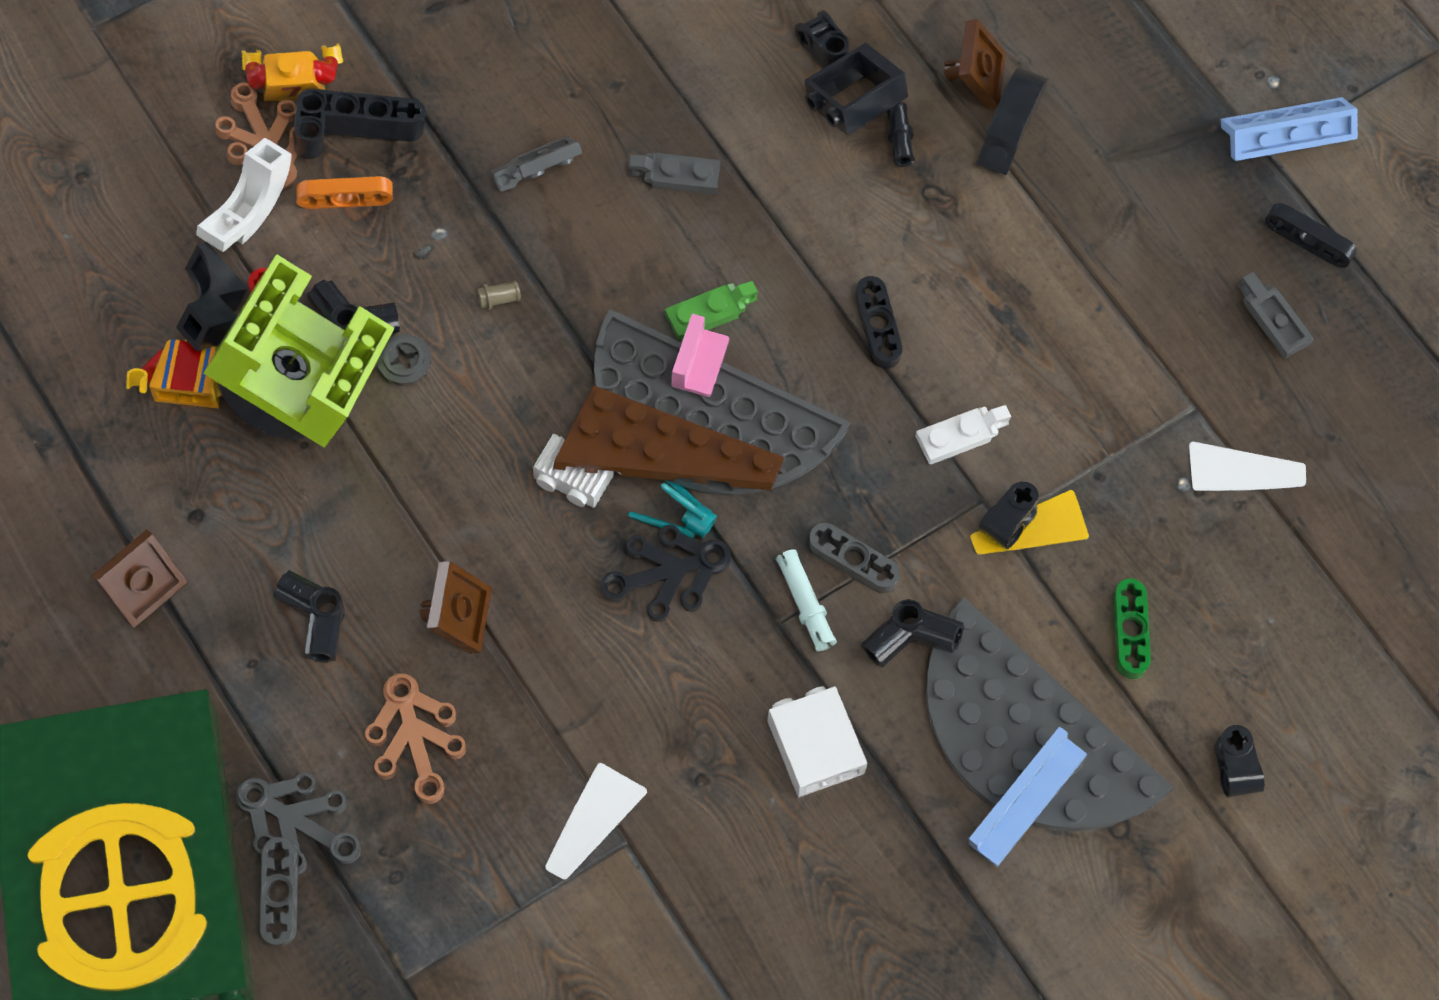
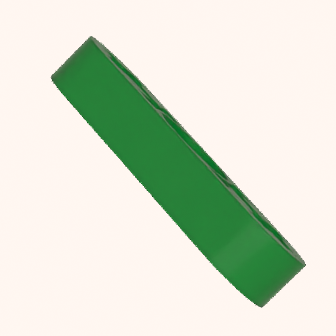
(1142, 651)

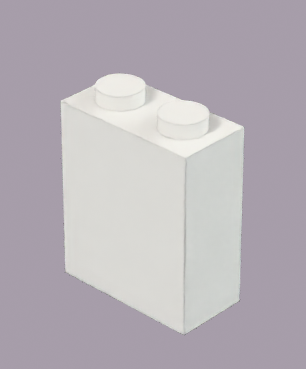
(816, 740)

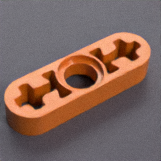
(344, 192)

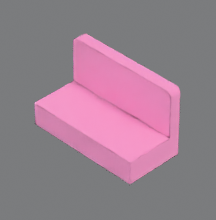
(699, 358)

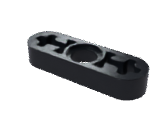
(1310, 235)
(873, 335)

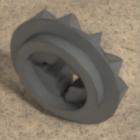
(410, 347)

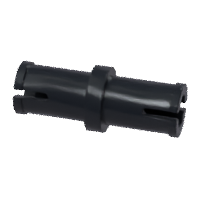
(900, 135)

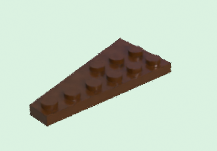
(653, 444)

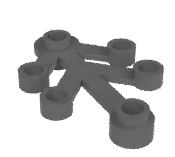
(293, 817)

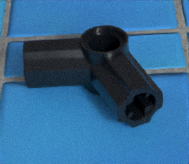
(334, 306)
(323, 627)
(928, 628)

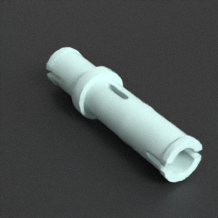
(811, 611)

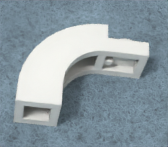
(253, 198)

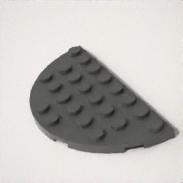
(640, 365)
(1001, 708)

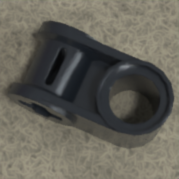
(822, 39)
(1011, 514)
(1238, 768)

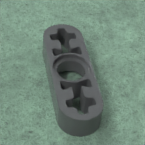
(880, 562)
(288, 863)

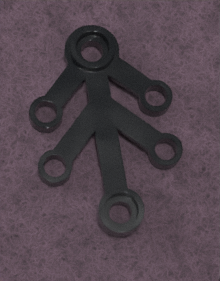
(671, 570)

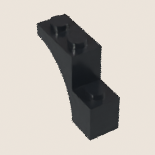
(220, 294)

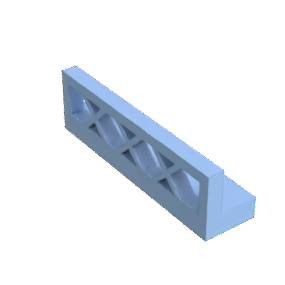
(1291, 128)
(1027, 797)

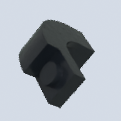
(1011, 119)

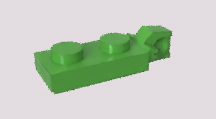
(717, 307)

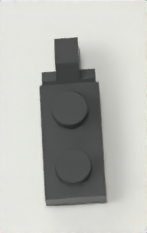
(534, 162)
(677, 172)
(1274, 316)

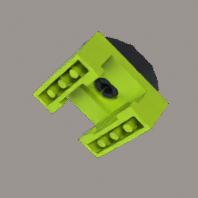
(292, 366)

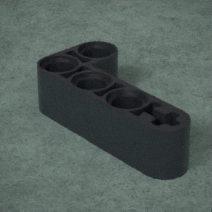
(396, 120)

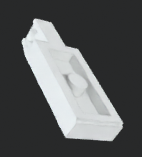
(961, 433)

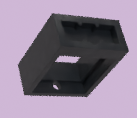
(858, 63)

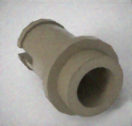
(498, 294)

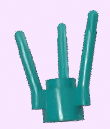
(697, 517)

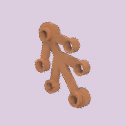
(247, 105)
(413, 731)

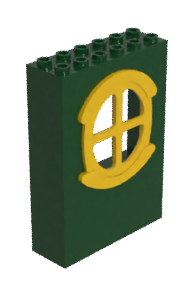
(107, 775)

